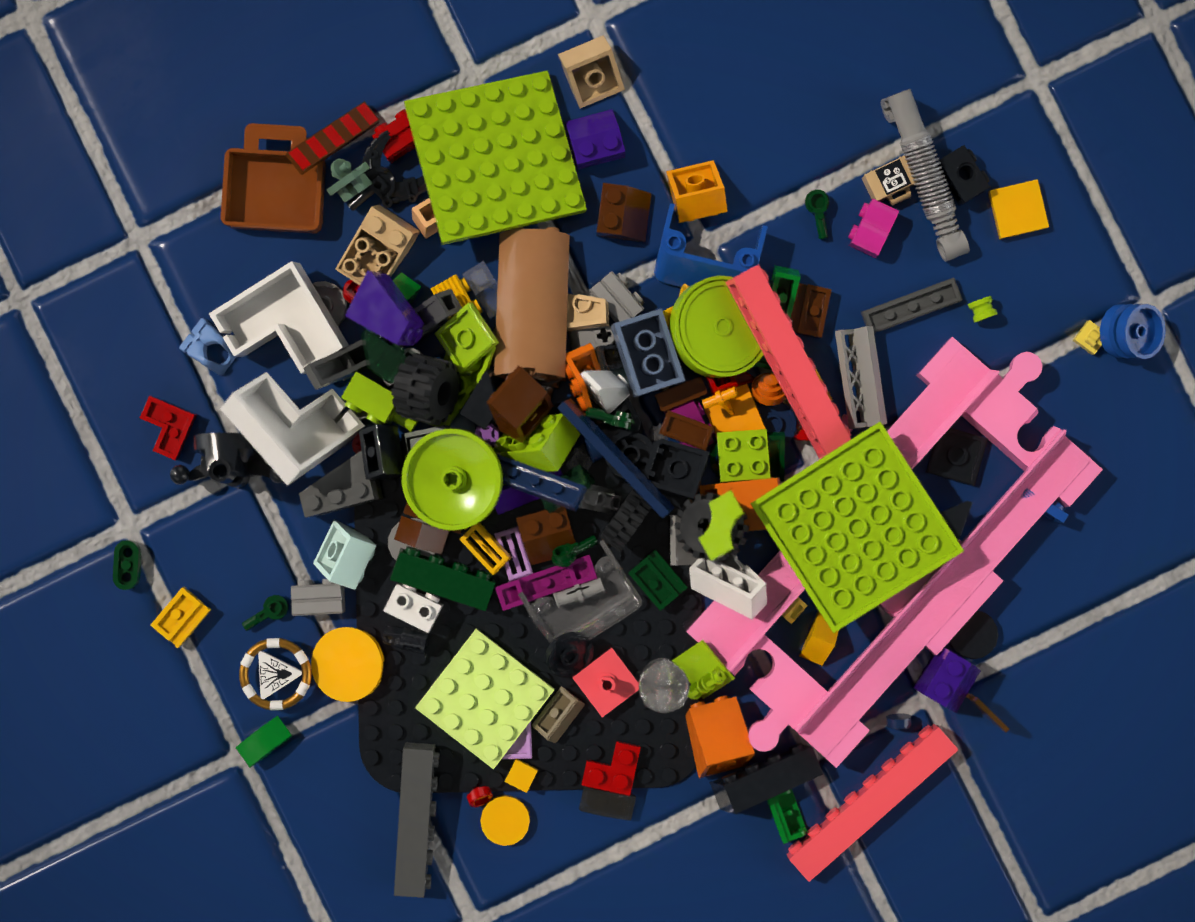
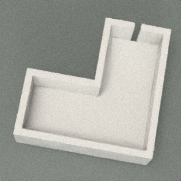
(282, 307)
(285, 435)

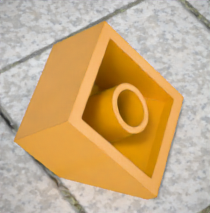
(697, 191)

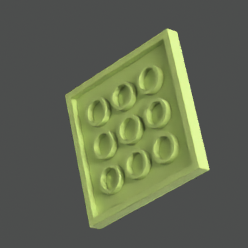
(485, 698)

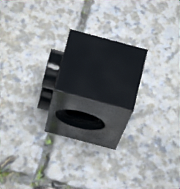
(963, 189)

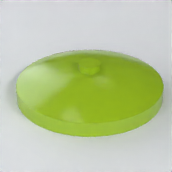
(452, 479)

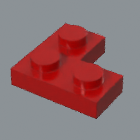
(174, 423)
(617, 776)

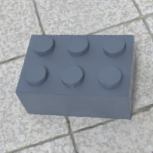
(647, 353)

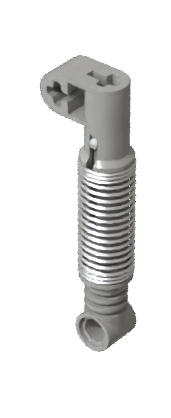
(931, 187)

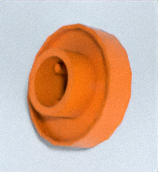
(767, 390)

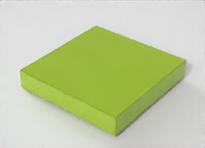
(466, 338)

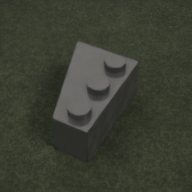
(340, 489)

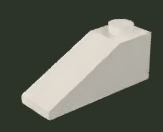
(606, 388)

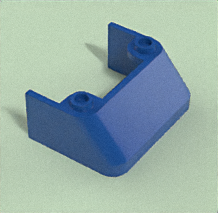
(679, 268)

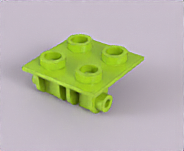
(743, 455)
(703, 670)

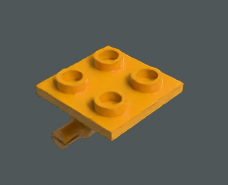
(733, 410)

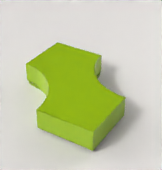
(718, 537)

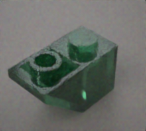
(382, 357)

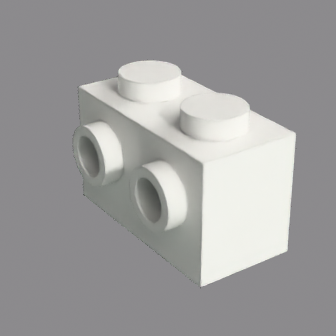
(414, 607)

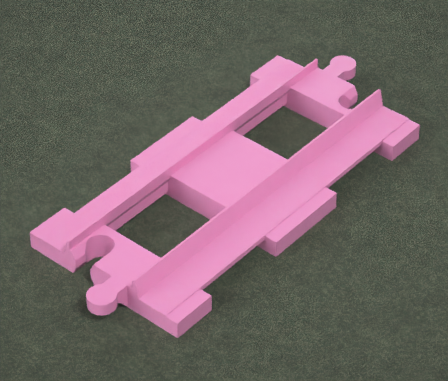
(939, 602)

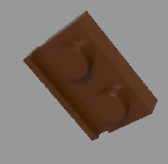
(810, 310)

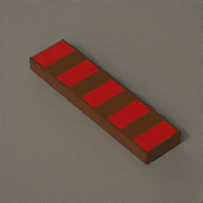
(332, 138)

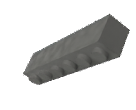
(415, 819)

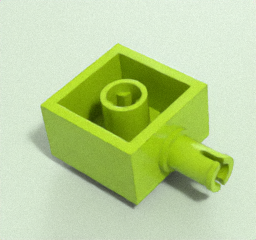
(374, 399)

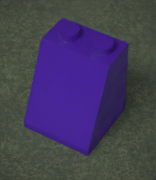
(385, 310)
(947, 679)

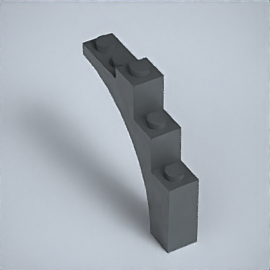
(352, 359)

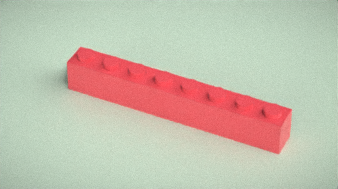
(788, 360)
(871, 802)

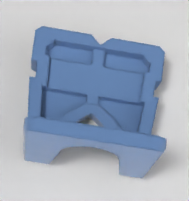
(196, 346)

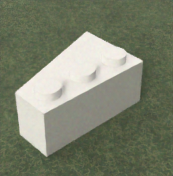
(730, 585)

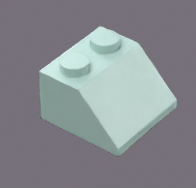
(344, 555)

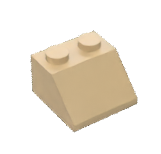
(591, 71)

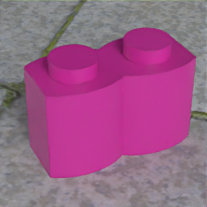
(873, 227)

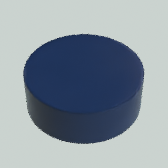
(592, 451)
(898, 721)

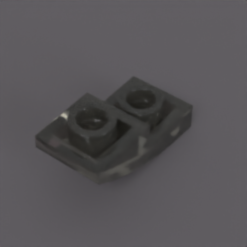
(607, 803)

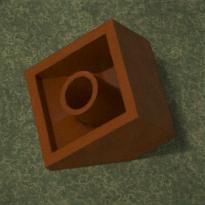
(623, 213)
(544, 532)

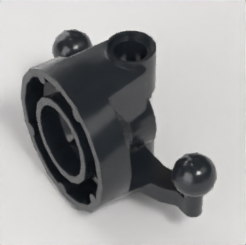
(223, 459)

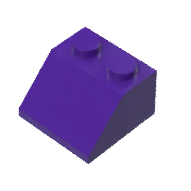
(595, 139)

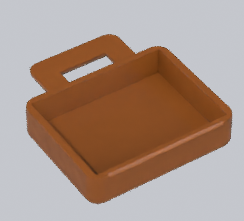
(266, 189)

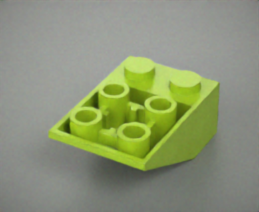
(544, 447)

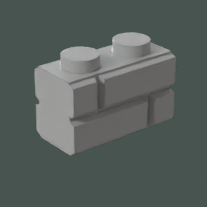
(621, 301)
(317, 598)

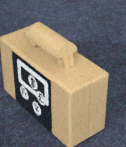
(890, 180)

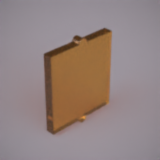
(987, 712)

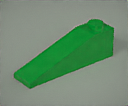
(785, 284)

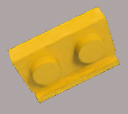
(180, 617)

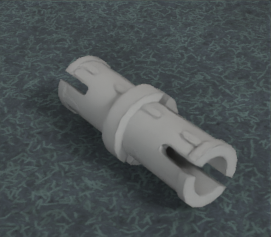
(579, 593)

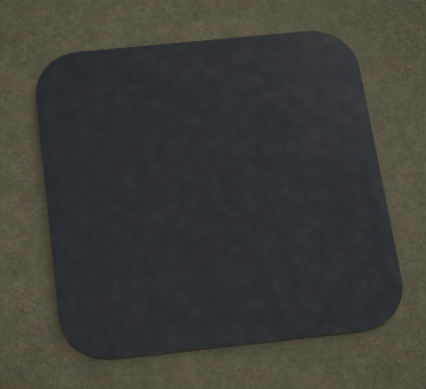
(390, 714)

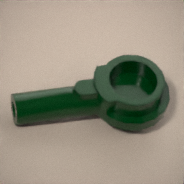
(817, 203)
(620, 420)
(566, 554)
(273, 607)

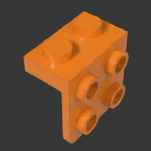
(577, 362)

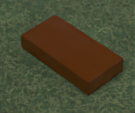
(686, 430)

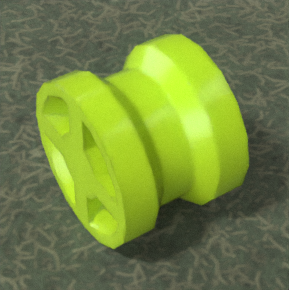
(982, 309)

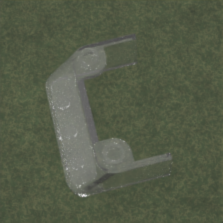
(596, 612)

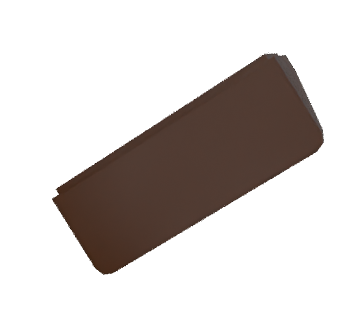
(680, 394)

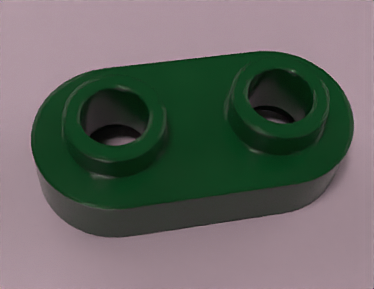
(124, 564)

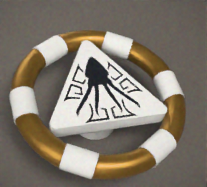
(275, 674)

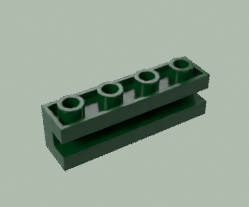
(443, 579)

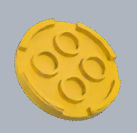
(347, 664)

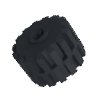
(426, 389)
(694, 525)

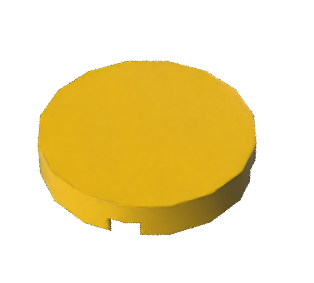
(505, 820)

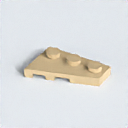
(586, 312)

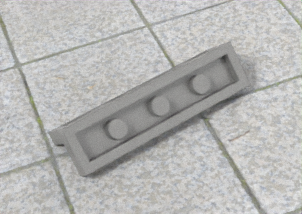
(864, 377)

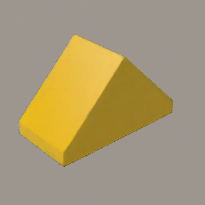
(819, 641)

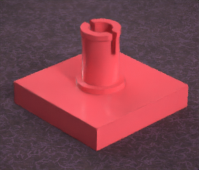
(606, 682)

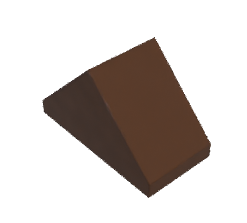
(421, 535)

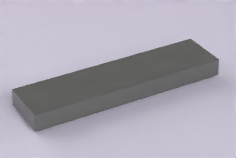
(912, 305)

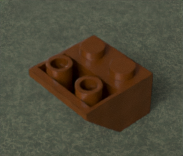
(519, 405)

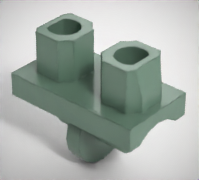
(349, 181)

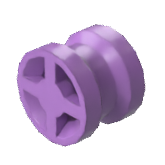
(486, 434)

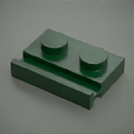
(657, 580)

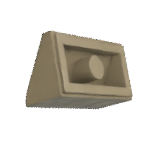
(558, 715)

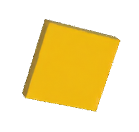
(1018, 209)

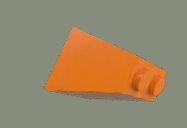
(718, 736)

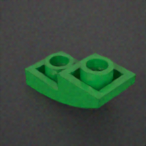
(263, 741)

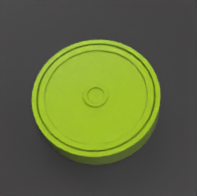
(711, 331)

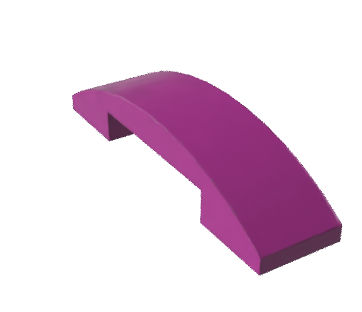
(546, 582)

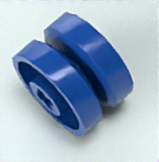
(1132, 331)

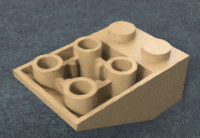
(377, 245)

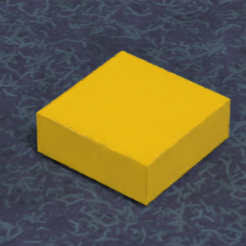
(521, 775)

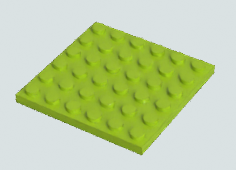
(494, 157)
(857, 527)

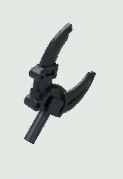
(384, 181)

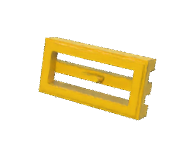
(492, 542)

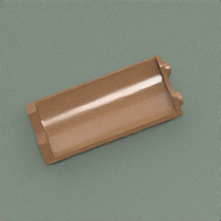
(532, 303)

